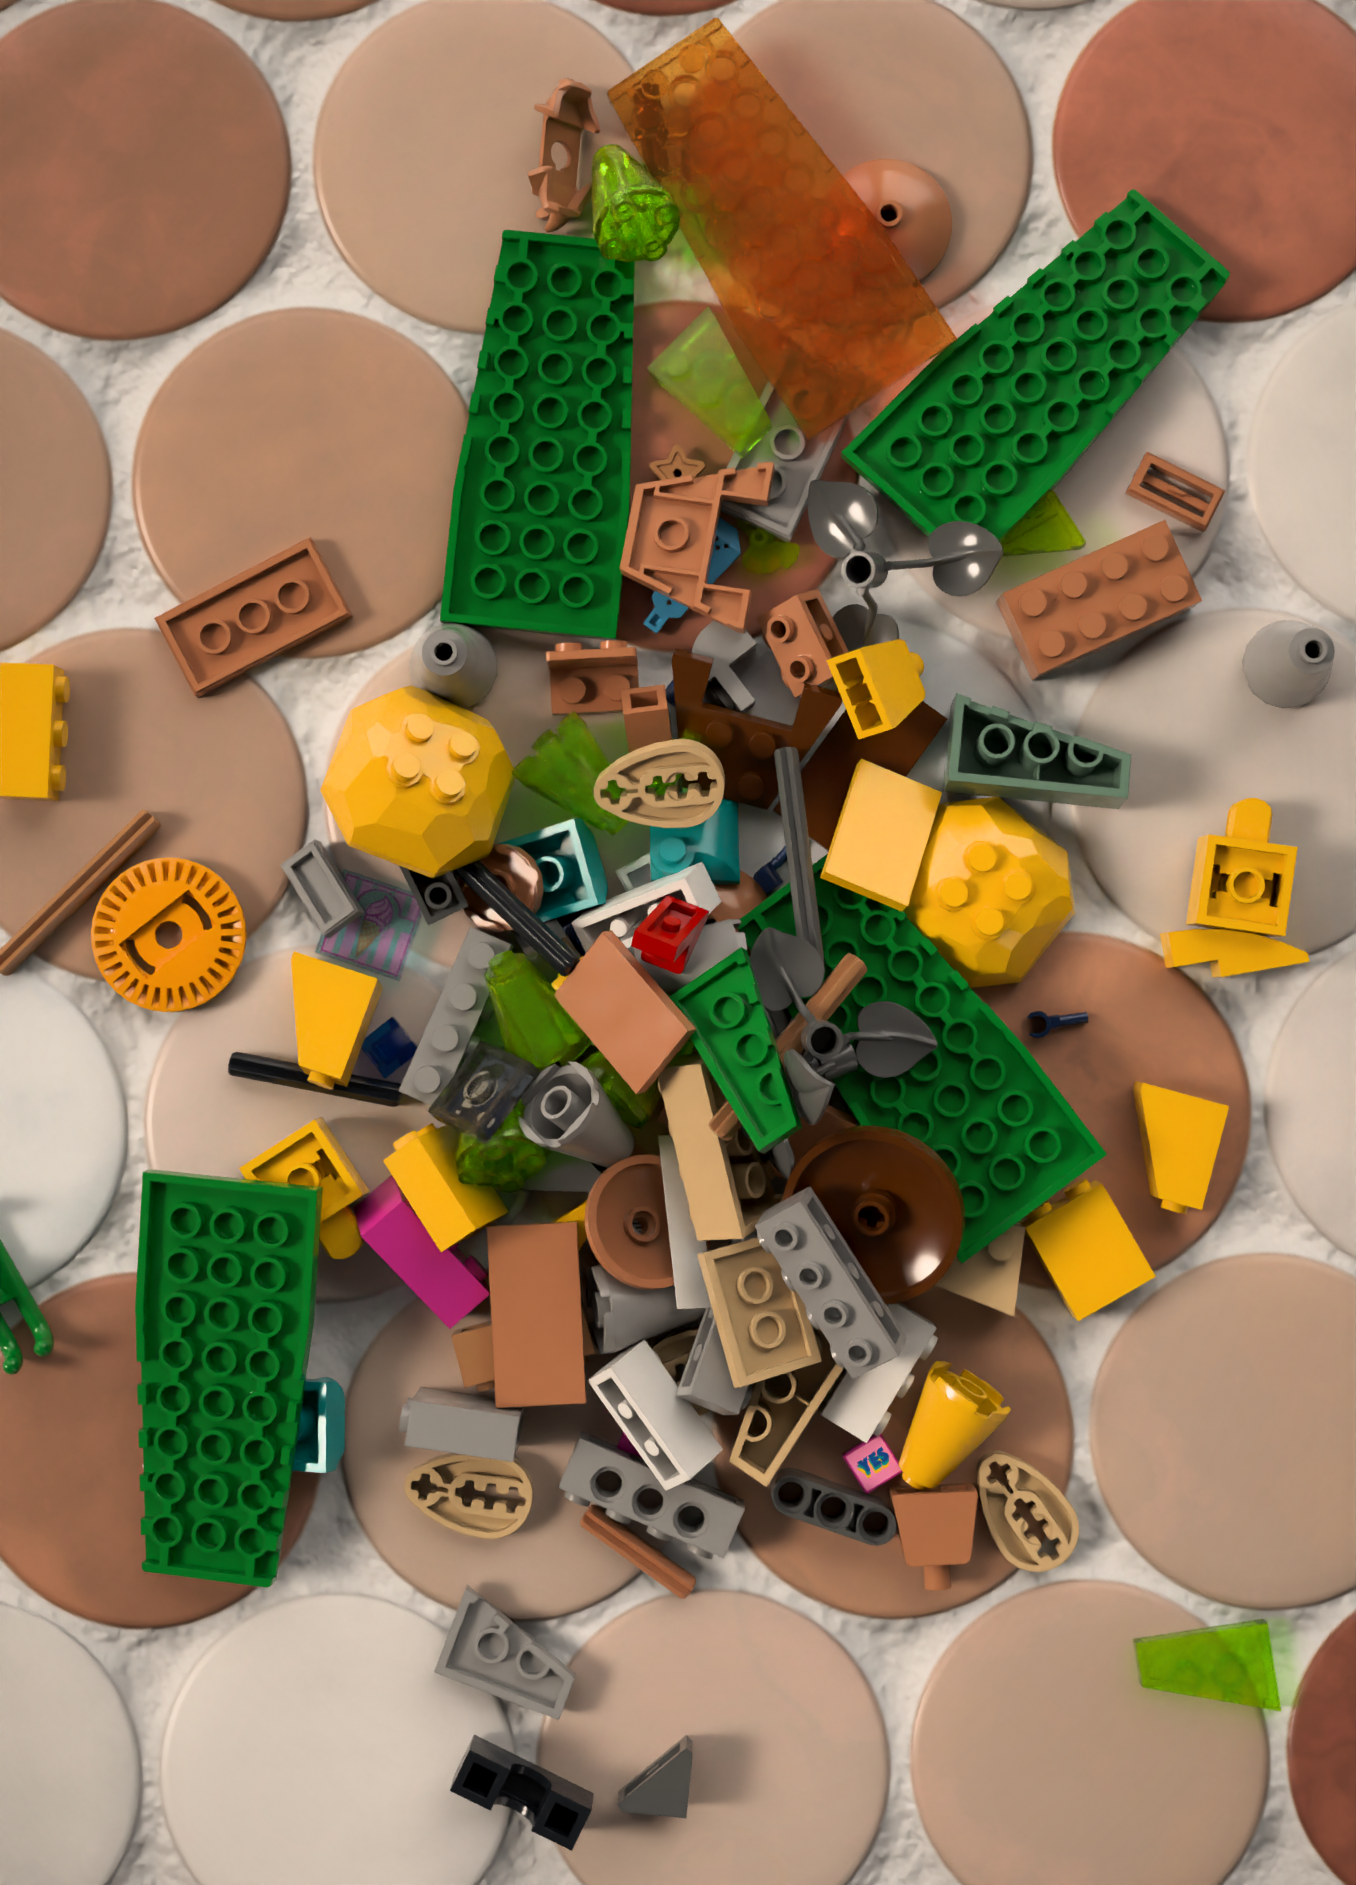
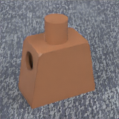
(935, 1528)

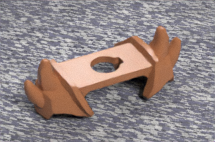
(564, 119)

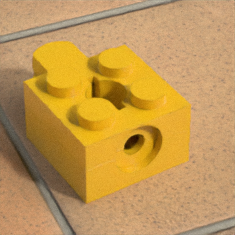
(1242, 877)
(317, 1159)

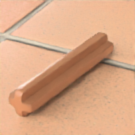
(638, 1551)

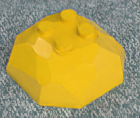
(418, 782)
(990, 891)

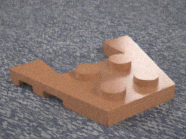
(675, 535)

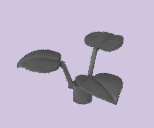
(846, 513)
(888, 1035)
(810, 1091)

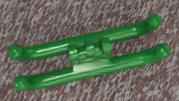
(13, 1287)

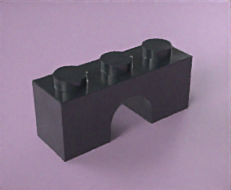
(548, 1801)

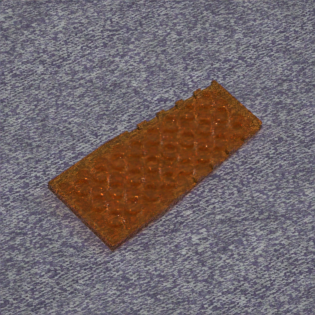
(778, 231)

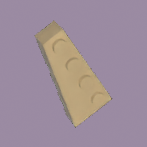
(722, 1179)
(991, 1273)
(780, 1413)

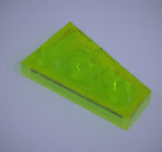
(712, 384)
(1212, 1663)

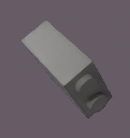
(461, 1424)

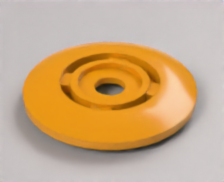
(137, 907)

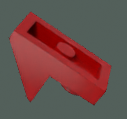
(670, 934)

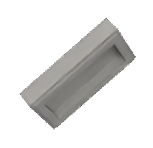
(322, 888)

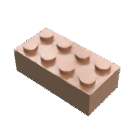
(1098, 600)

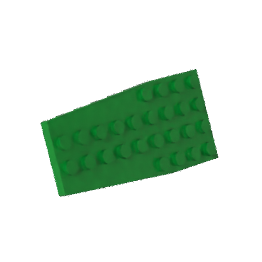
(1039, 376)
(546, 446)
(969, 1099)
(222, 1367)

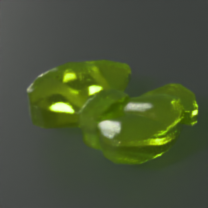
(764, 553)

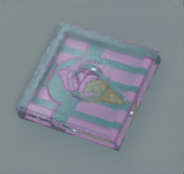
(380, 936)

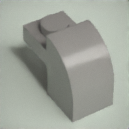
(727, 649)

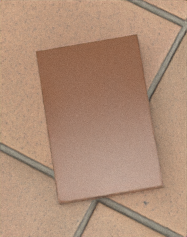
(624, 1012)

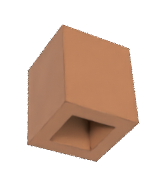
(645, 716)

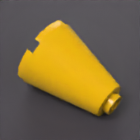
(948, 1424)

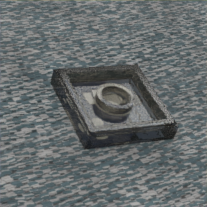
(484, 1092)

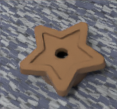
(676, 461)

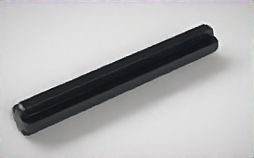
(519, 917)
(291, 1075)

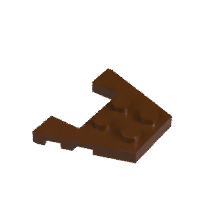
(741, 740)

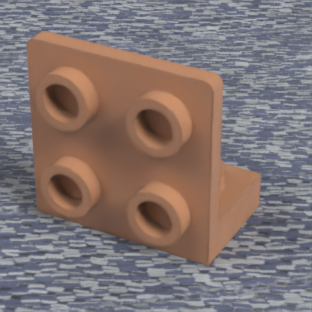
(591, 678)

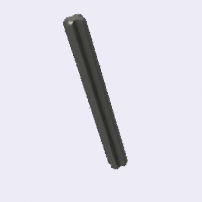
(798, 847)

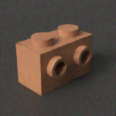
(802, 640)

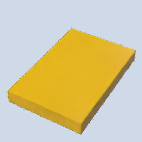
(881, 835)

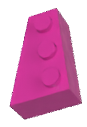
(442, 1280)

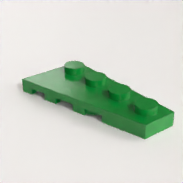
(741, 1048)

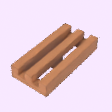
(1167, 507)

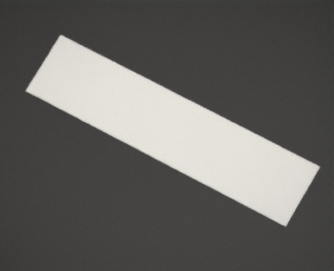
(684, 1246)

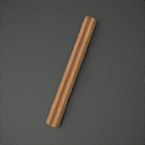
(77, 891)
(822, 1006)

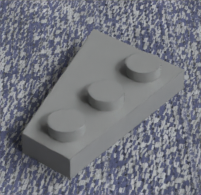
(502, 1659)

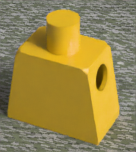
(878, 685)

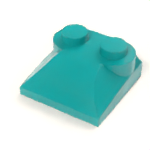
(711, 842)
(568, 866)
(320, 1427)

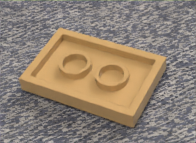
(756, 1313)

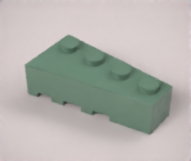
(1029, 760)

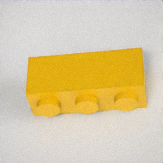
(32, 731)

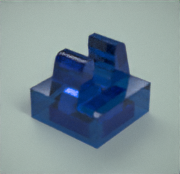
(389, 1047)

